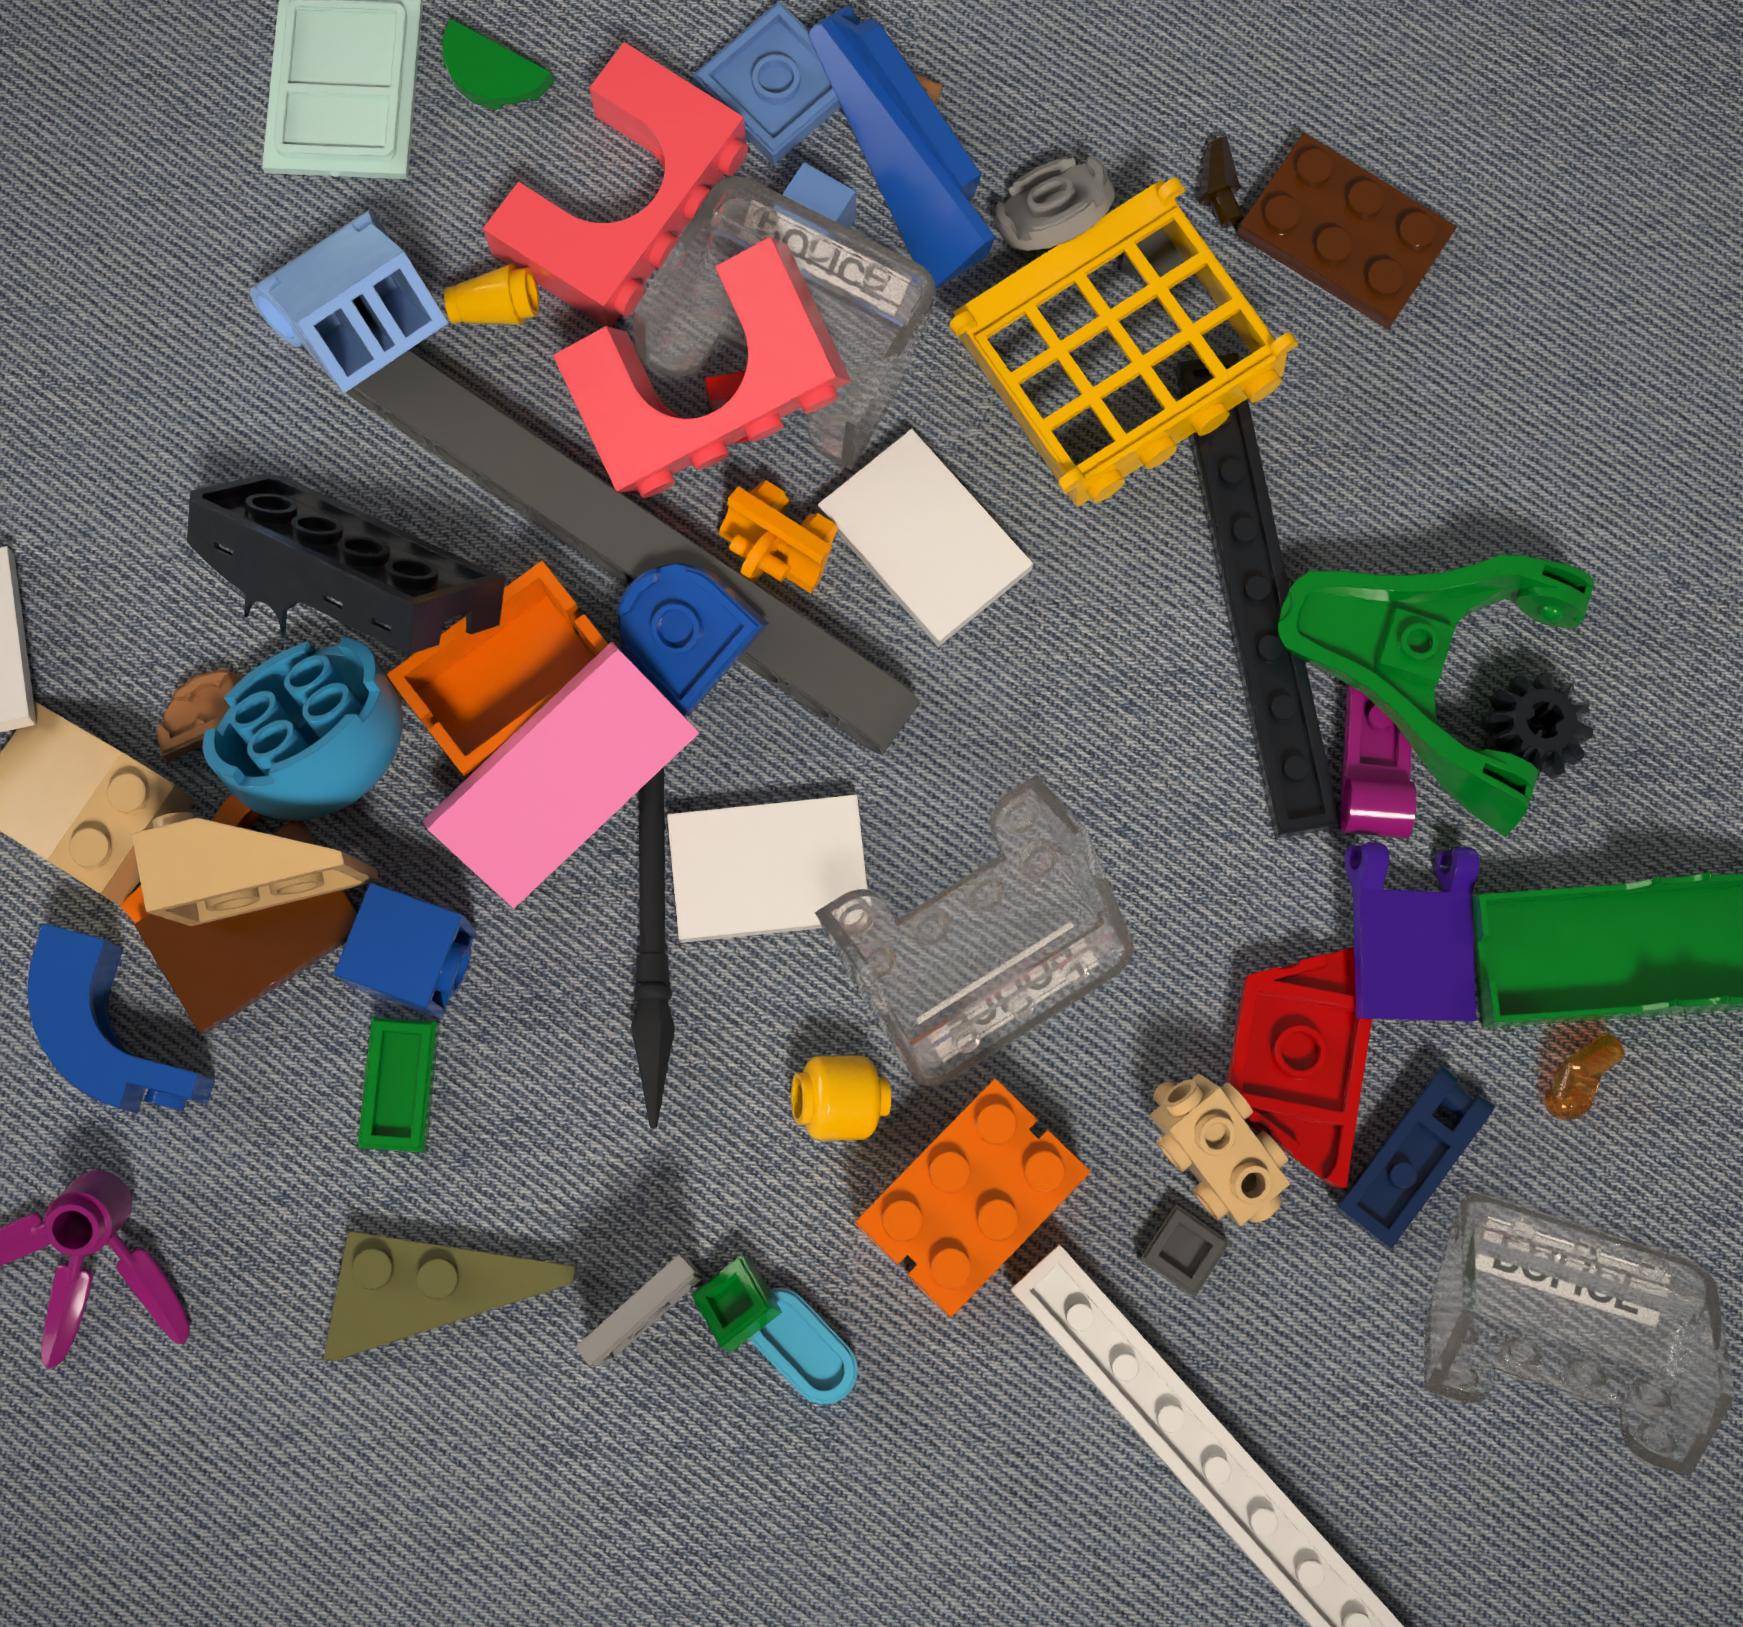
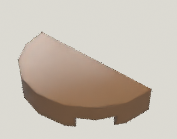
(195, 708)

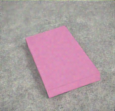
(561, 776)

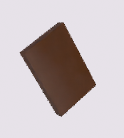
(241, 958)

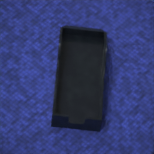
(310, 547)

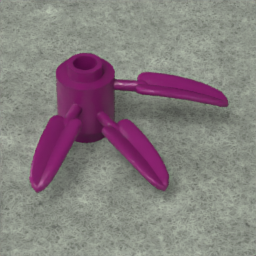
(78, 1226)

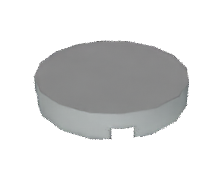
(1054, 203)

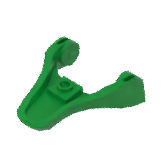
(1392, 643)

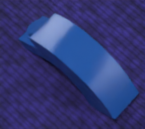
(72, 1021)

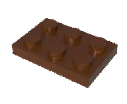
(1346, 230)

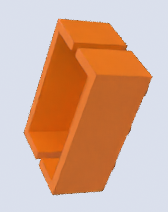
(491, 682)
(972, 1198)

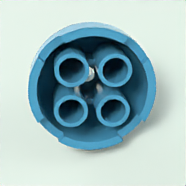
(307, 731)

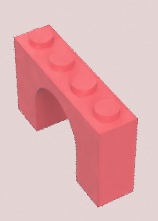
(606, 264)
(787, 369)

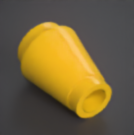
(494, 298)

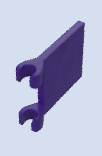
(1413, 944)

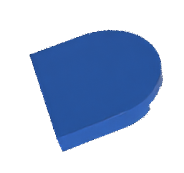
(685, 630)

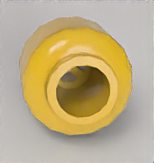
(840, 1097)

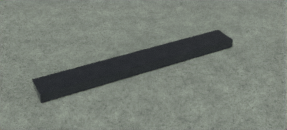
(1253, 592)

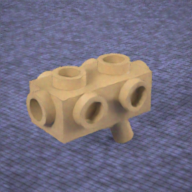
(1209, 1136)

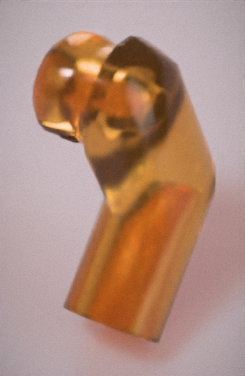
(1580, 1076)

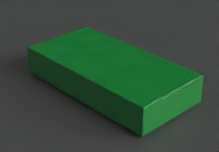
(398, 1085)

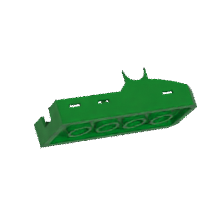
(1610, 951)

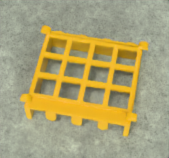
(1069, 265)

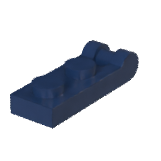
(1413, 1159)

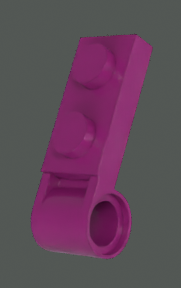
(1375, 773)

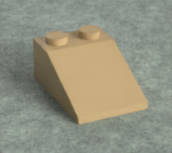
(81, 802)
(215, 870)

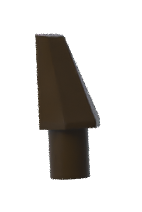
(1220, 183)

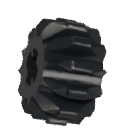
(1542, 704)

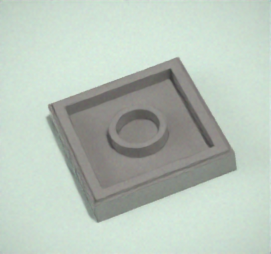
(639, 1312)

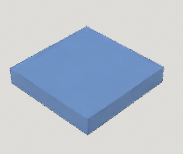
(771, 81)

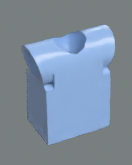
(350, 302)

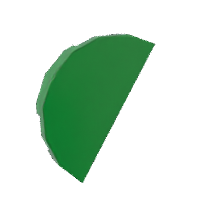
(488, 71)

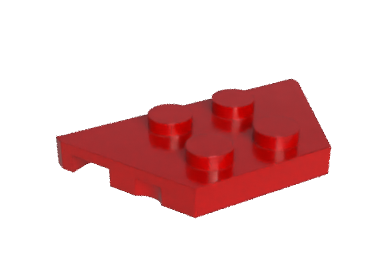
(1303, 1060)

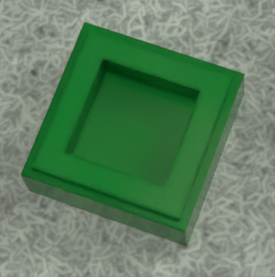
(736, 1303)

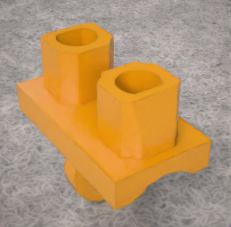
(775, 542)

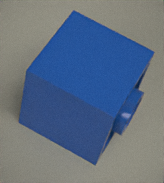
(406, 951)

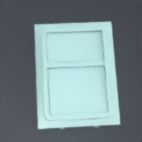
(343, 88)

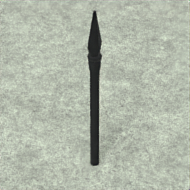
(652, 1021)

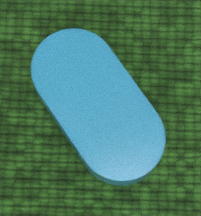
(807, 1350)

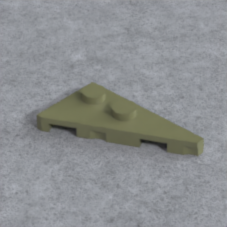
(408, 1287)

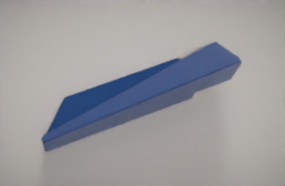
(906, 145)

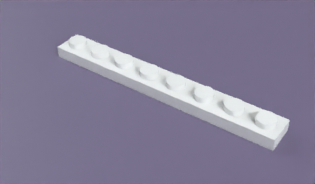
(1197, 1447)

